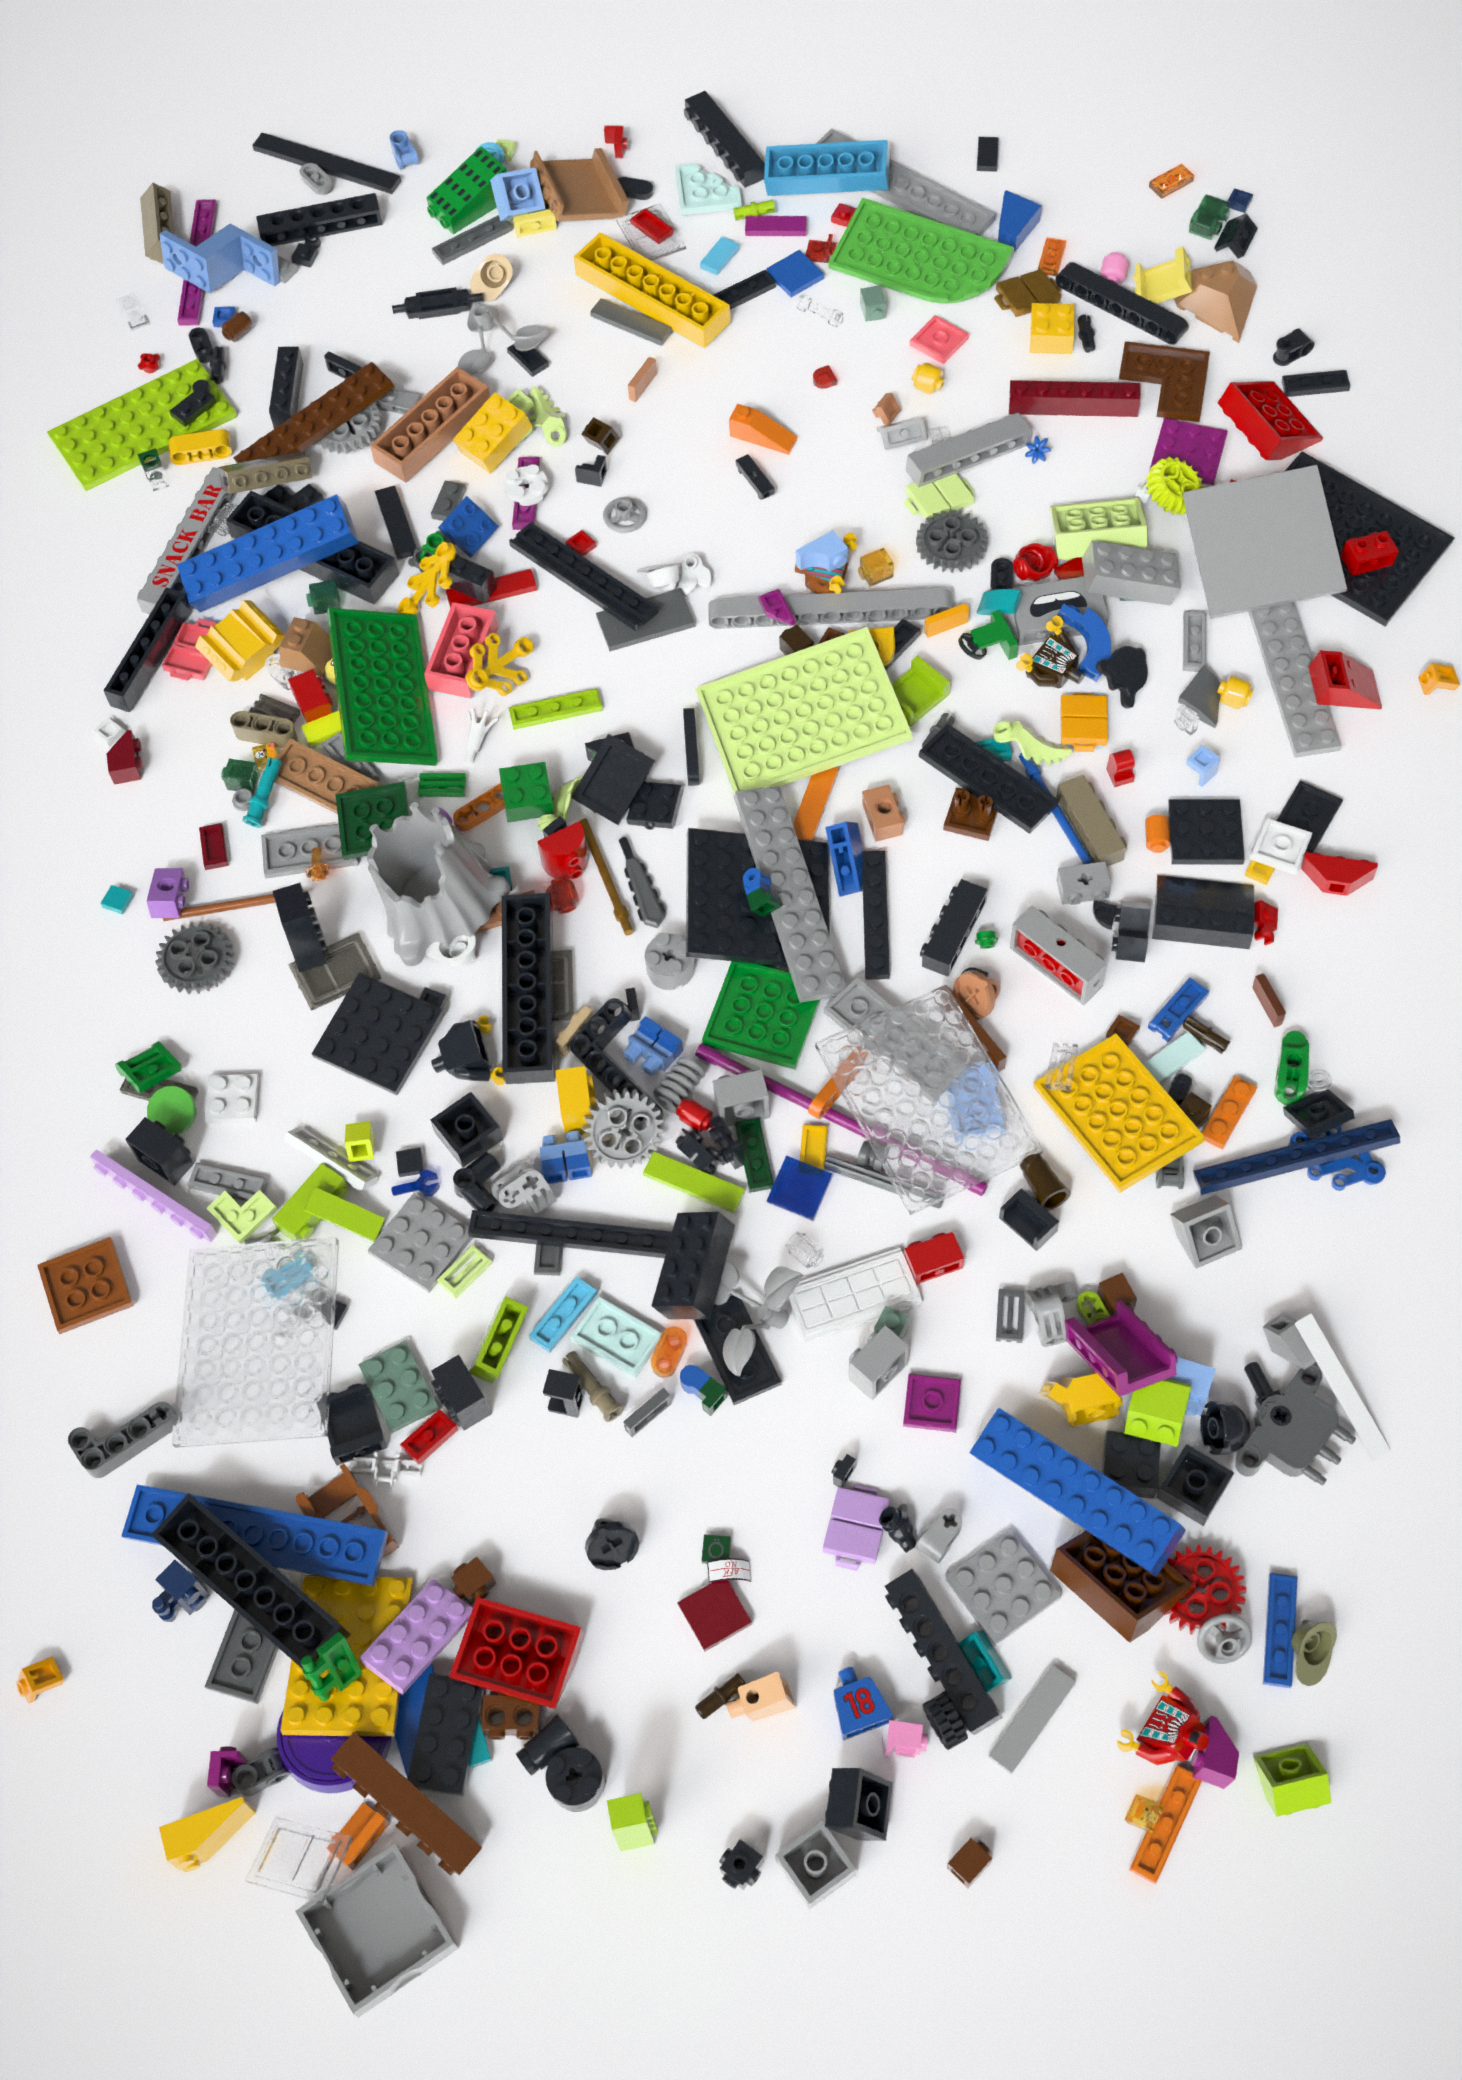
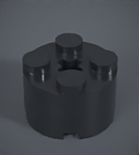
(590, 1782)

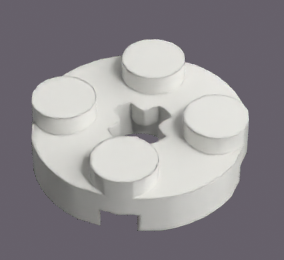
(526, 475)

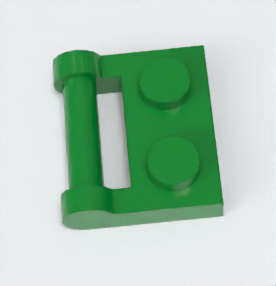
(149, 1067)

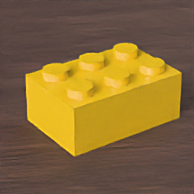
(492, 432)

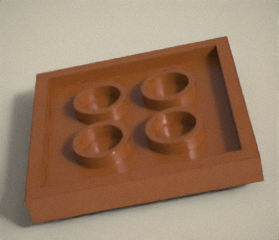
(85, 1285)

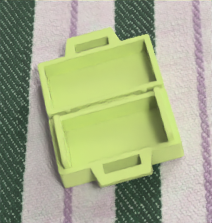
(939, 495)

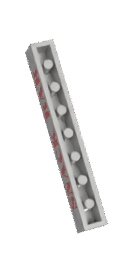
(187, 542)

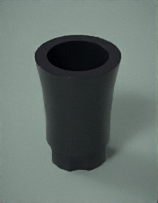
(546, 1744)

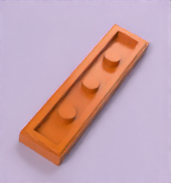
(814, 804)
(1158, 1844)

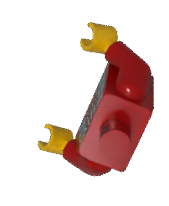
(1170, 1730)

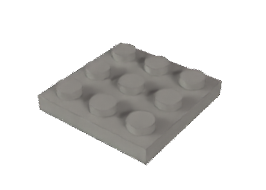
(421, 1242)
(1003, 1588)

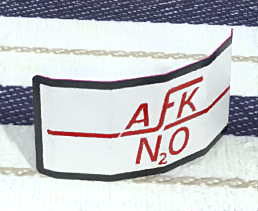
(729, 1569)

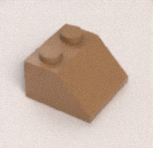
(305, 647)

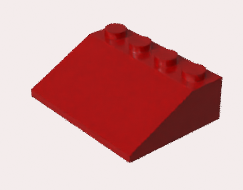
(1268, 419)
(517, 1653)

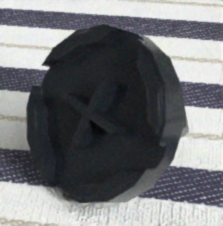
(611, 1544)

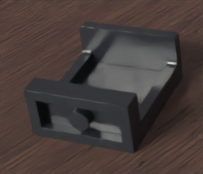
(353, 1424)

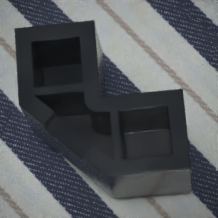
(1132, 931)

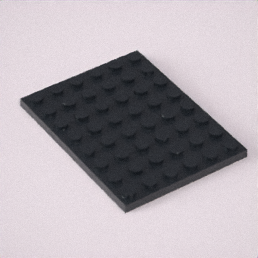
(1359, 512)

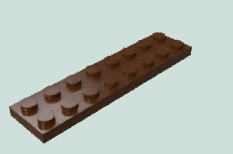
(321, 415)

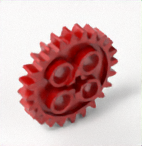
(1188, 1566)

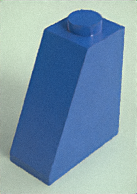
(1017, 219)

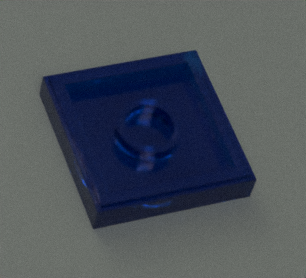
(799, 1188)

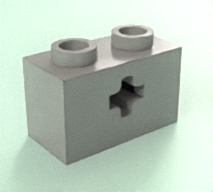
(1083, 883)

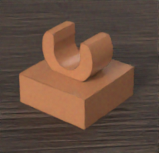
(886, 408)

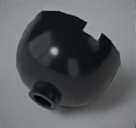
(1224, 1427)

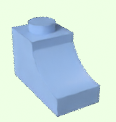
(823, 552)

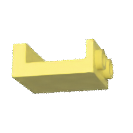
(535, 222)
(1166, 279)

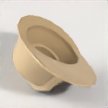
(491, 277)

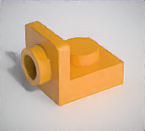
(1438, 677)
(39, 1678)

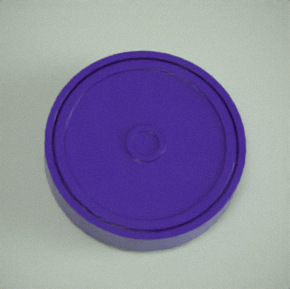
(309, 1758)

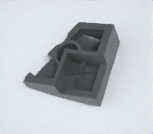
(1203, 697)

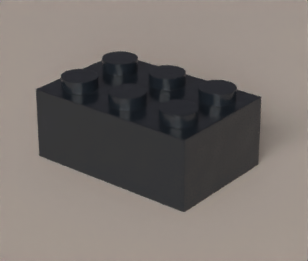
(299, 926)

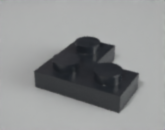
(303, 498)

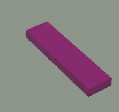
(524, 514)

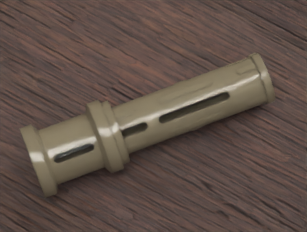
(599, 1395)

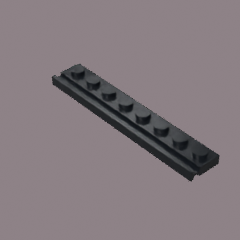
(584, 576)

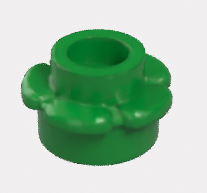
(986, 939)

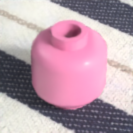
(1115, 267)

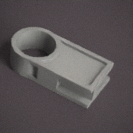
(401, 401)

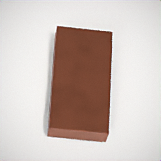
(1269, 1000)

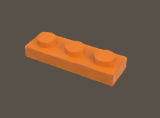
(1229, 1112)

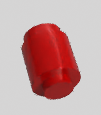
(694, 1114)

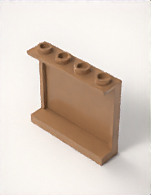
(581, 188)

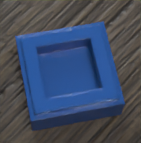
(221, 315)

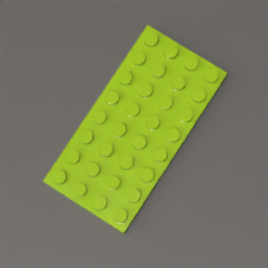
(113, 434)

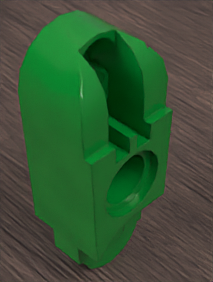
(1293, 1050)

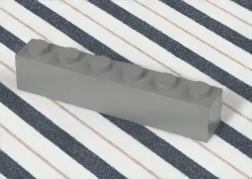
(968, 449)

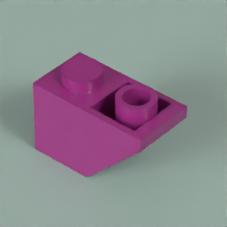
(1220, 1758)

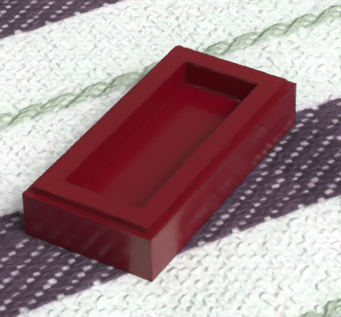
(213, 846)

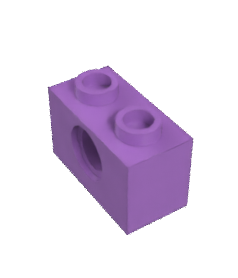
(167, 893)

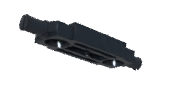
(437, 303)

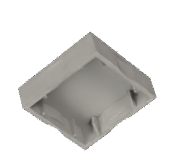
(377, 1931)

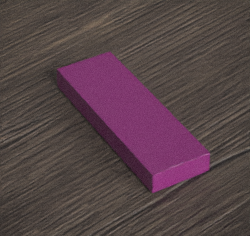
(775, 225)

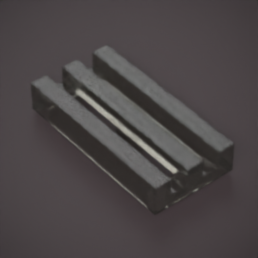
(276, 708)

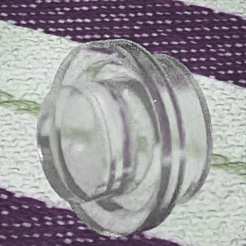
(1319, 1080)

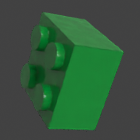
(526, 791)

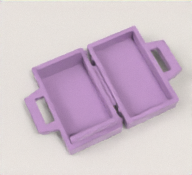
(855, 1526)

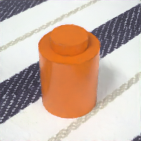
(1157, 833)

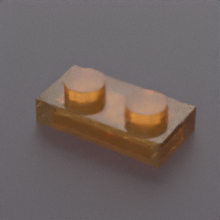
(1171, 181)
(1052, 256)

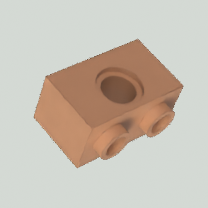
(883, 824)

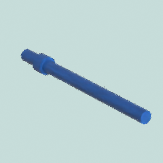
(1034, 774)

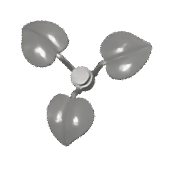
(482, 319)
(778, 1287)

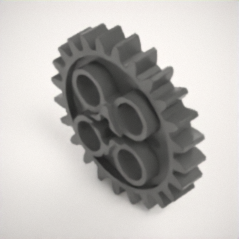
(951, 541)
(173, 965)

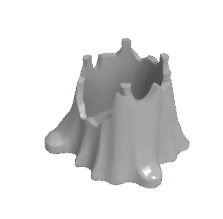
(431, 882)

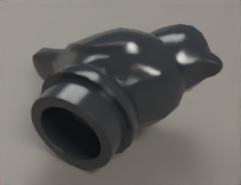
(899, 1526)

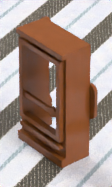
(335, 1495)

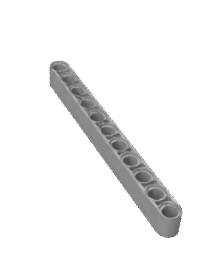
(833, 608)

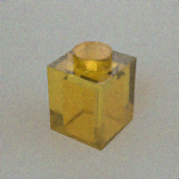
(876, 567)

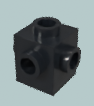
(740, 1855)

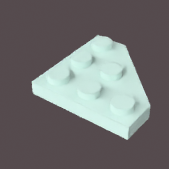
(704, 191)

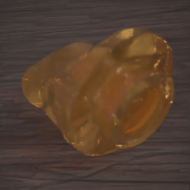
(317, 871)

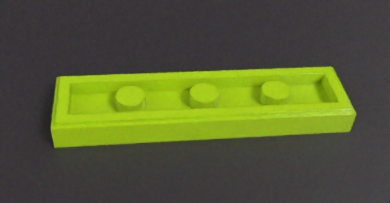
(555, 709)
(694, 1182)

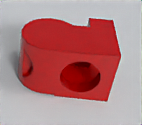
(1120, 767)

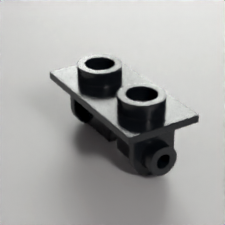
(693, 1144)

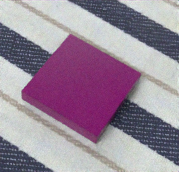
(932, 1403)

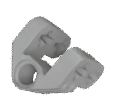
(532, 1190)
(1049, 1311)

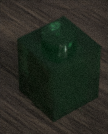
(323, 596)
(240, 775)

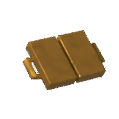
(1028, 289)

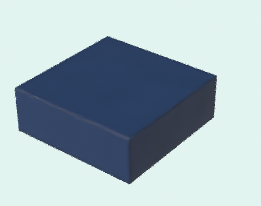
(1240, 200)

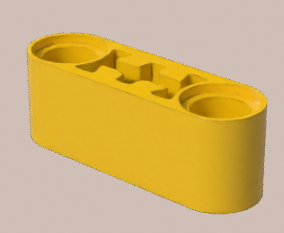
(200, 447)

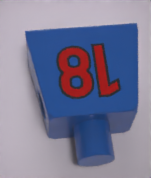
(859, 1705)

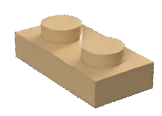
(577, 1021)

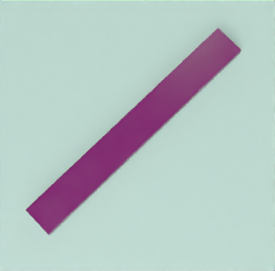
(191, 295)

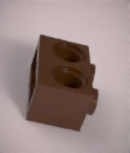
(510, 1726)

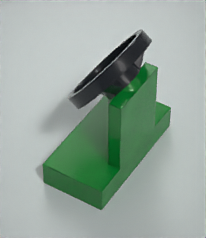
(989, 635)

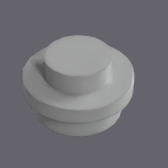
(241, 799)

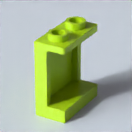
(920, 690)

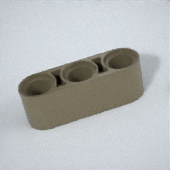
(262, 728)

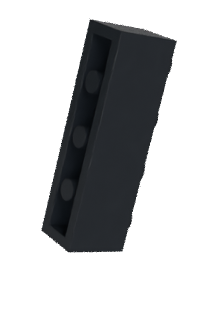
(286, 384)
(954, 927)

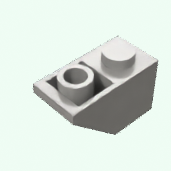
(1287, 1341)

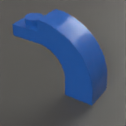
(1095, 636)

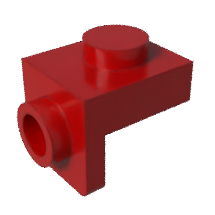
(615, 135)

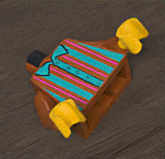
(821, 580)

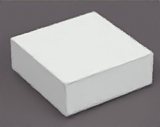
(108, 732)

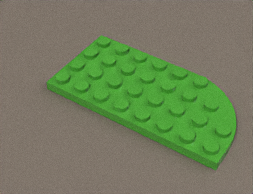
(918, 255)

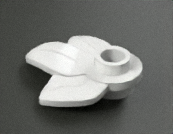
(693, 575)

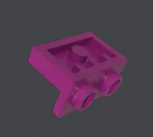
(221, 1769)

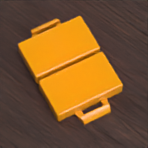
(1084, 721)

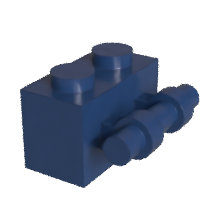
(179, 1590)

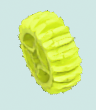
(1169, 490)

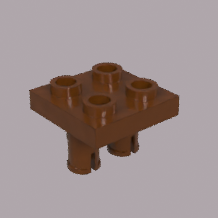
(970, 815)

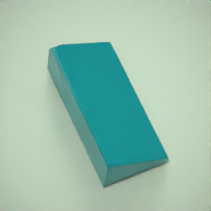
(985, 1660)

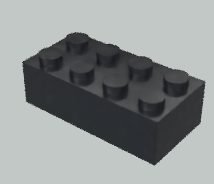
(693, 1265)

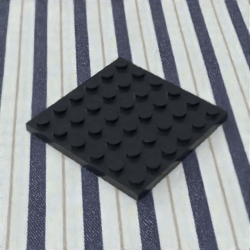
(717, 905)

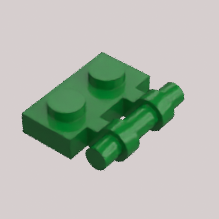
(338, 1661)

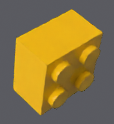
(1051, 328)
(575, 1096)

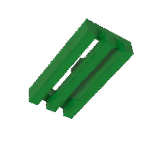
(442, 781)

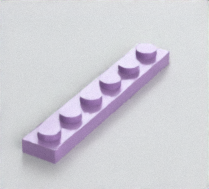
(159, 1201)

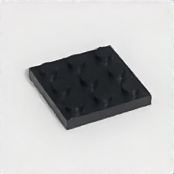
(1205, 832)

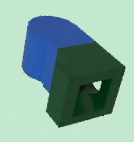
(759, 893)
(697, 1382)

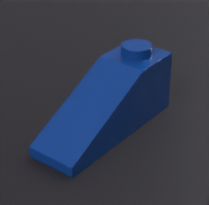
(846, 856)

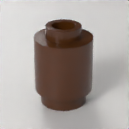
(236, 326)

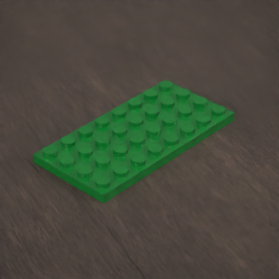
(381, 687)

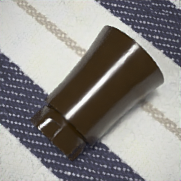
(1044, 1182)

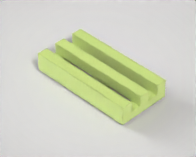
(449, 1287)

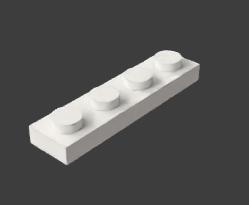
(322, 1152)

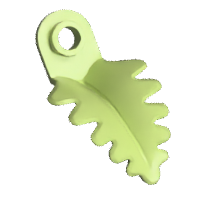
(547, 417)
(1030, 744)
(560, 803)

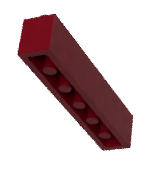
(1074, 398)

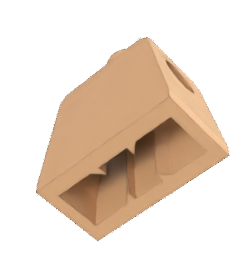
(773, 1697)

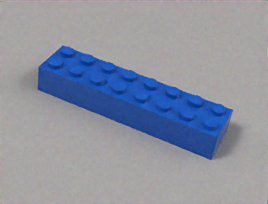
(268, 553)
(1078, 1492)

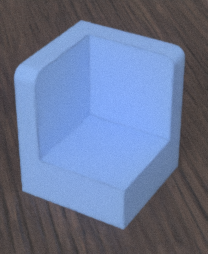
(1204, 763)

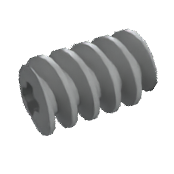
(676, 1082)

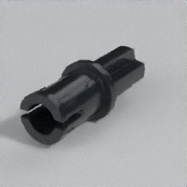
(1086, 333)
(218, 365)

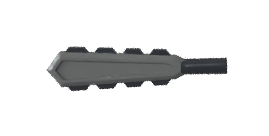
(644, 896)

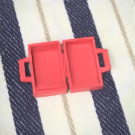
(183, 657)

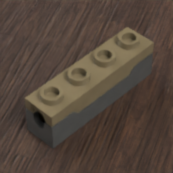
(265, 472)

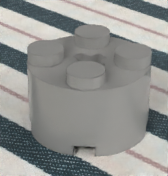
(667, 961)

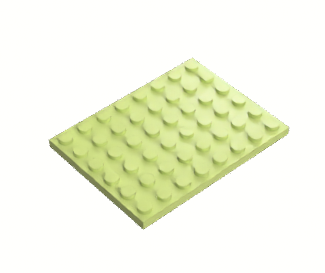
(804, 713)

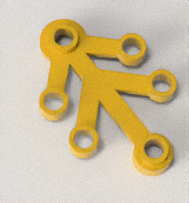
(431, 565)
(497, 666)

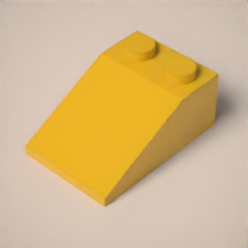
(201, 1835)

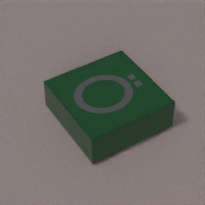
(715, 1548)

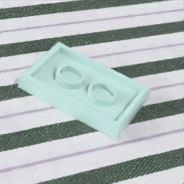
(616, 1336)

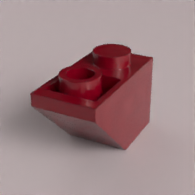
(123, 759)

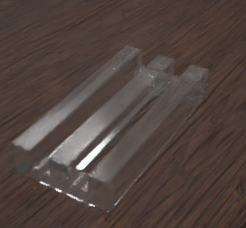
(1064, 1050)

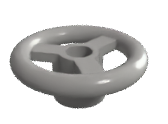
(624, 512)
(1227, 1642)

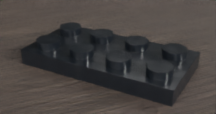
(445, 1735)

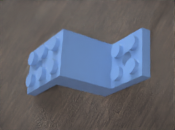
(220, 258)

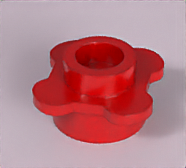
(149, 362)

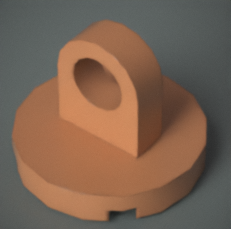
(977, 993)

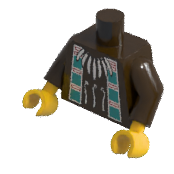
(1054, 661)

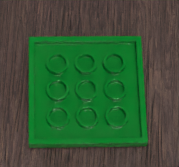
(760, 1015)

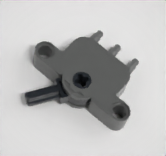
(1301, 1436)

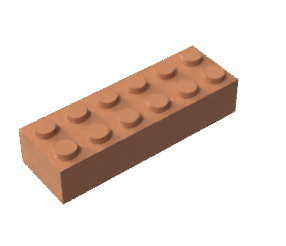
(429, 425)

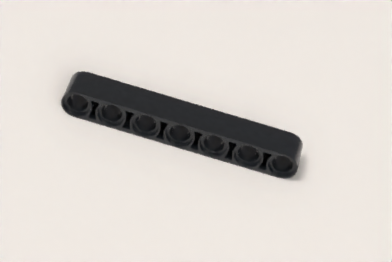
(1122, 303)

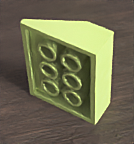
(1103, 521)

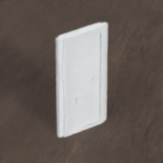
(853, 1295)

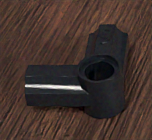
(477, 1173)

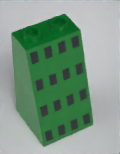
(466, 192)

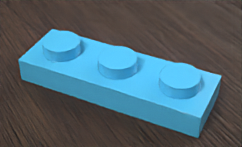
(563, 1314)

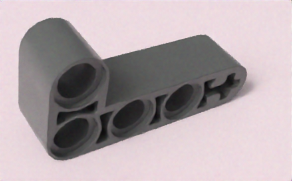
(124, 1435)

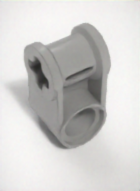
(938, 1538)

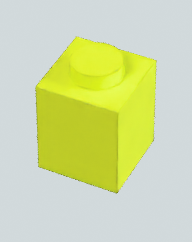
(359, 1141)

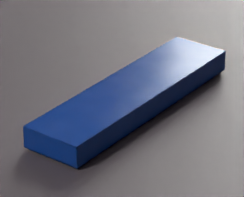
(1279, 1630)

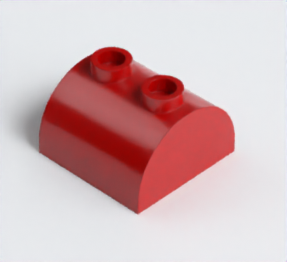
(564, 852)

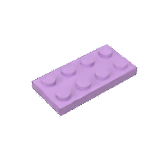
(417, 1636)

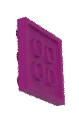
(1195, 444)

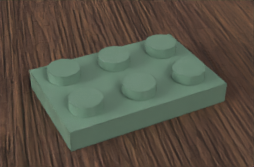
(398, 1387)

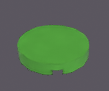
(172, 1108)

